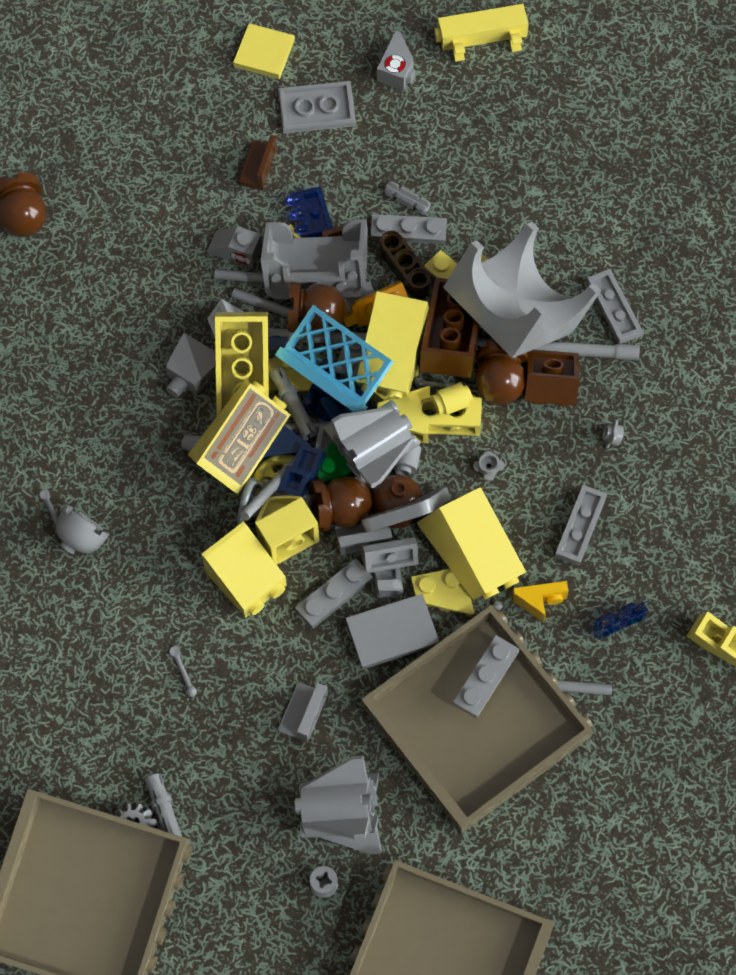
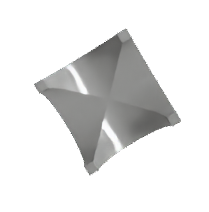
(513, 299)

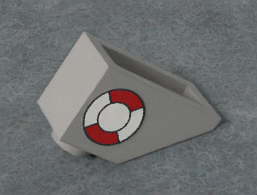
(396, 64)
(236, 245)

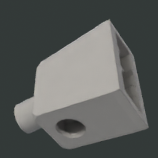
(190, 366)

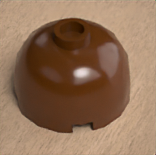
(395, 492)

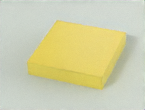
(264, 51)

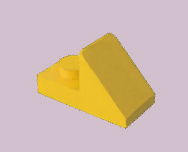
(532, 597)

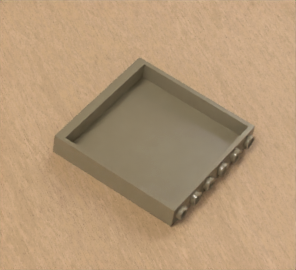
(485, 760)
(86, 890)
(446, 929)

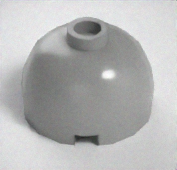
(79, 532)

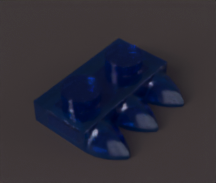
(311, 210)
(629, 615)

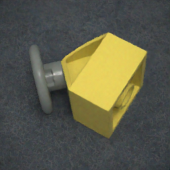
(282, 523)

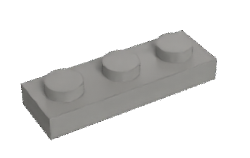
(410, 228)
(615, 307)
(581, 525)
(334, 593)
(486, 677)

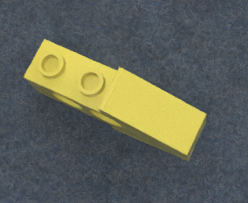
(420, 400)

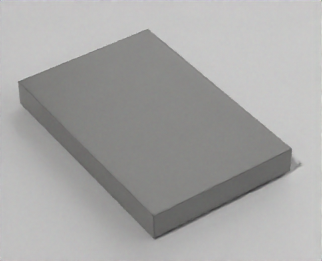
(317, 107)
(392, 631)

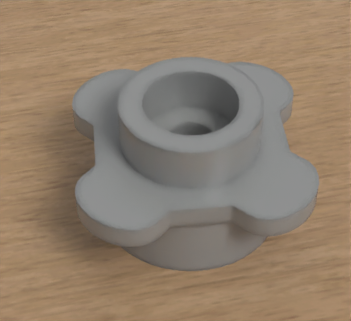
(613, 434)
(488, 458)

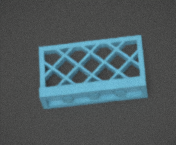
(318, 375)

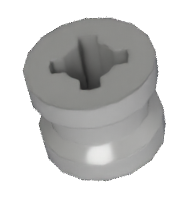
(323, 888)

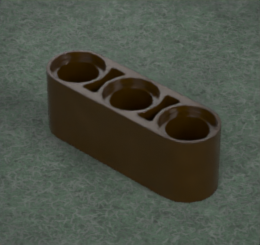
(404, 254)

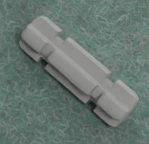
(407, 198)

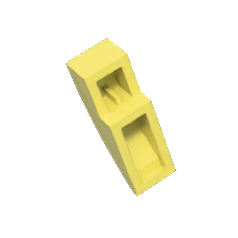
(714, 637)

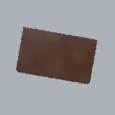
(258, 164)

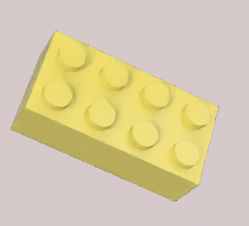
(240, 352)

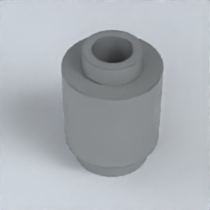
(408, 462)

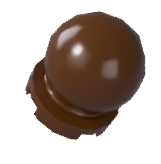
(21, 205)
(320, 295)
(499, 376)
(340, 502)

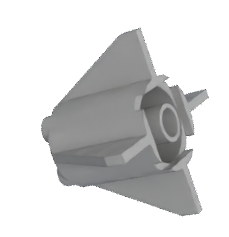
(372, 441)
(341, 806)

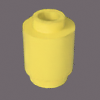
(452, 399)

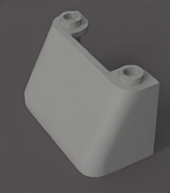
(315, 260)

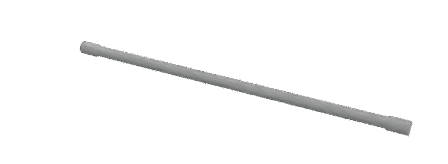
(617, 351)

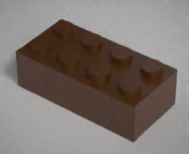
(449, 336)

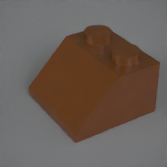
(552, 377)

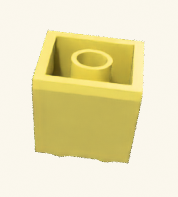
(244, 570)

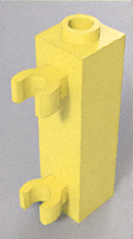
(481, 28)

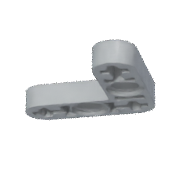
(425, 504)

